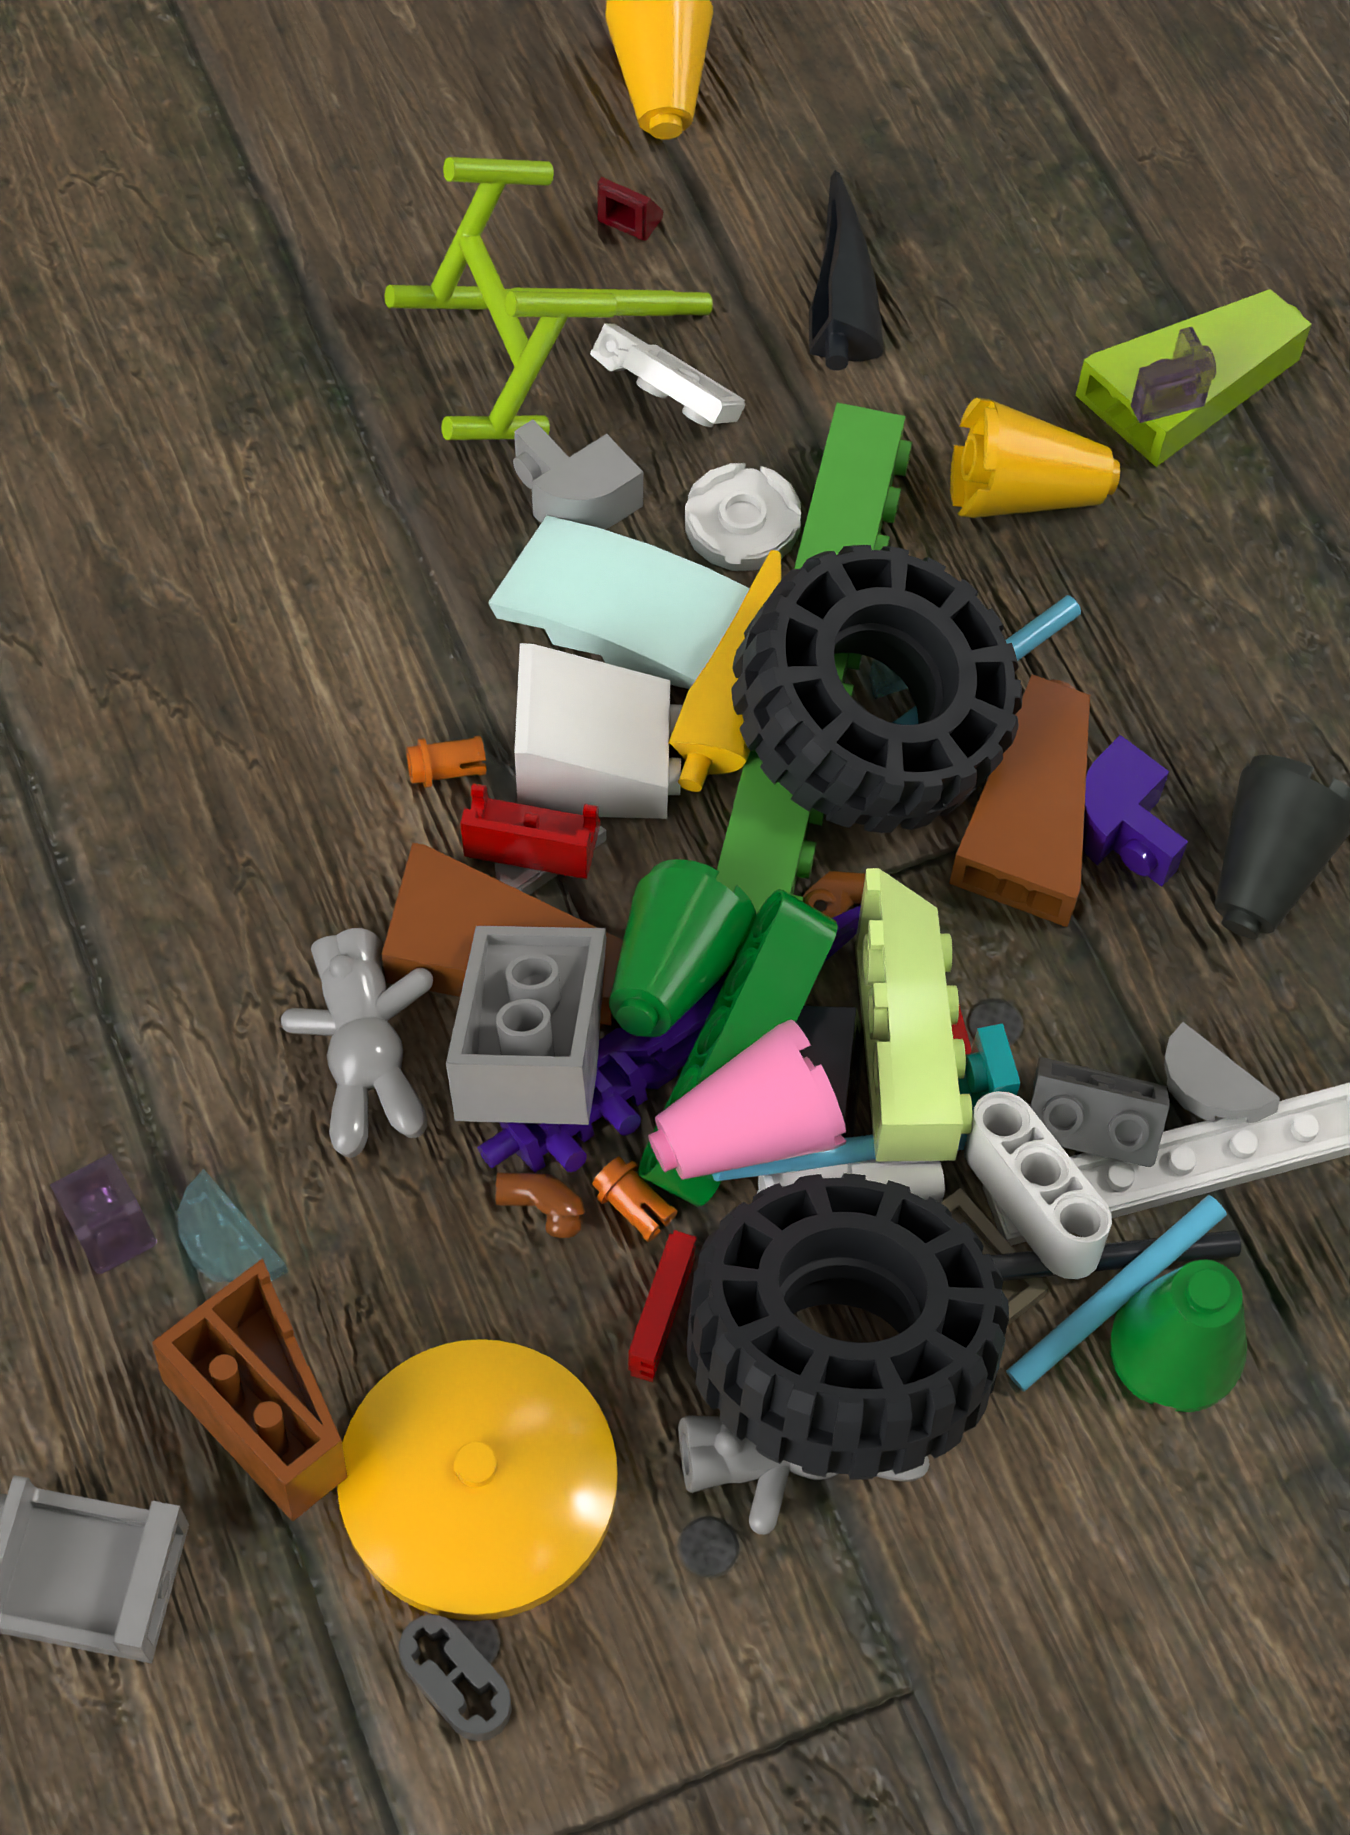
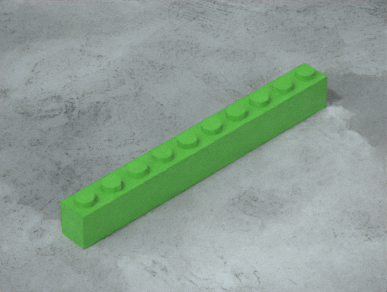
(851, 499)

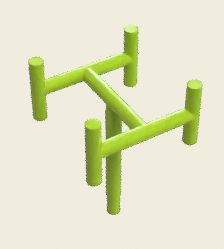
(506, 305)

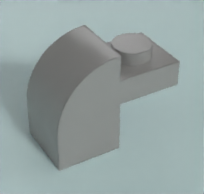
(588, 488)

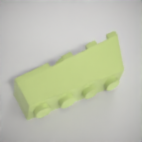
(909, 1025)

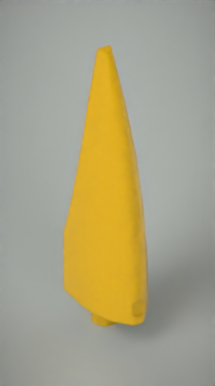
(707, 724)

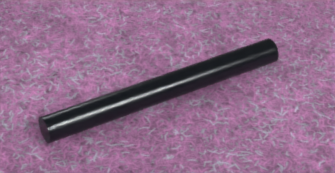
(1119, 1254)

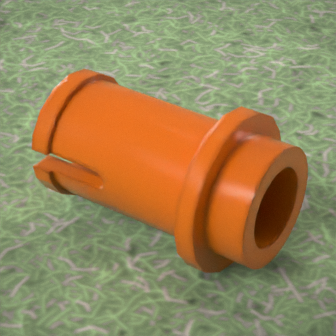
(445, 760)
(631, 1196)

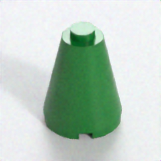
(676, 944)
(1182, 1337)

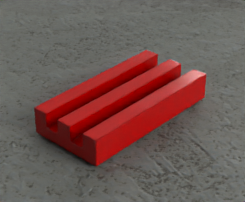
(661, 1306)

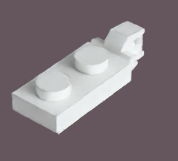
(666, 375)

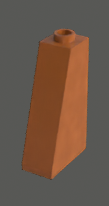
(1030, 815)
(438, 918)

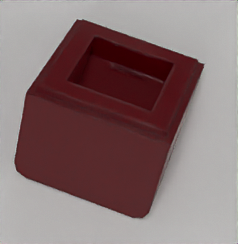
(627, 209)

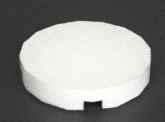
(741, 516)

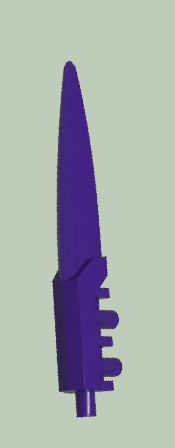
(624, 1070)

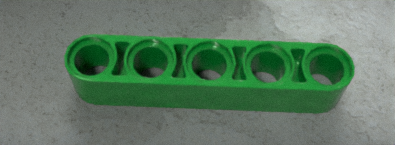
(760, 992)

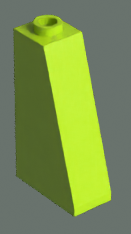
(1250, 345)

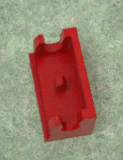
(529, 835)

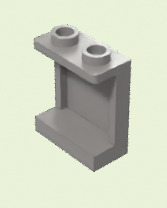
(86, 1570)

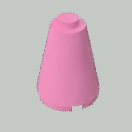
(752, 1111)

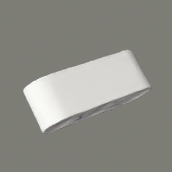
(1043, 1213)

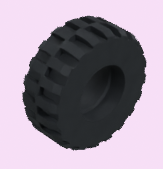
(924, 631)
(834, 1399)

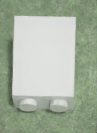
(593, 736)

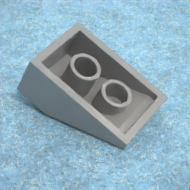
(528, 1026)

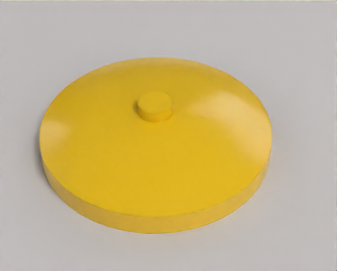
(478, 1479)

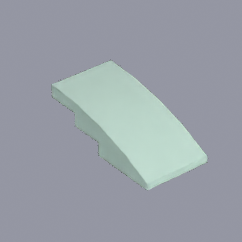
(619, 600)

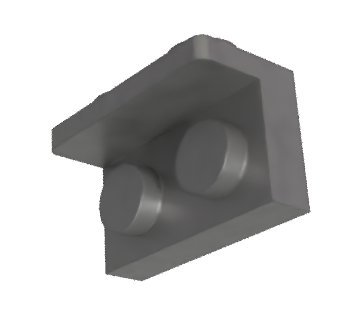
(1100, 1111)

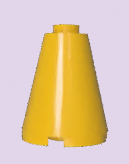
(661, 58)
(1025, 465)

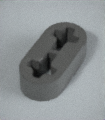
(468, 1666)

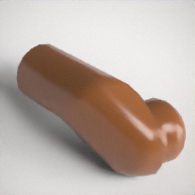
(836, 892)
(545, 1193)

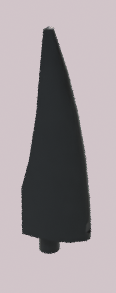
(846, 304)

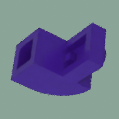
(1117, 815)

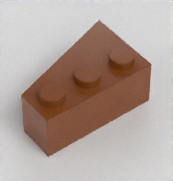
(253, 1391)

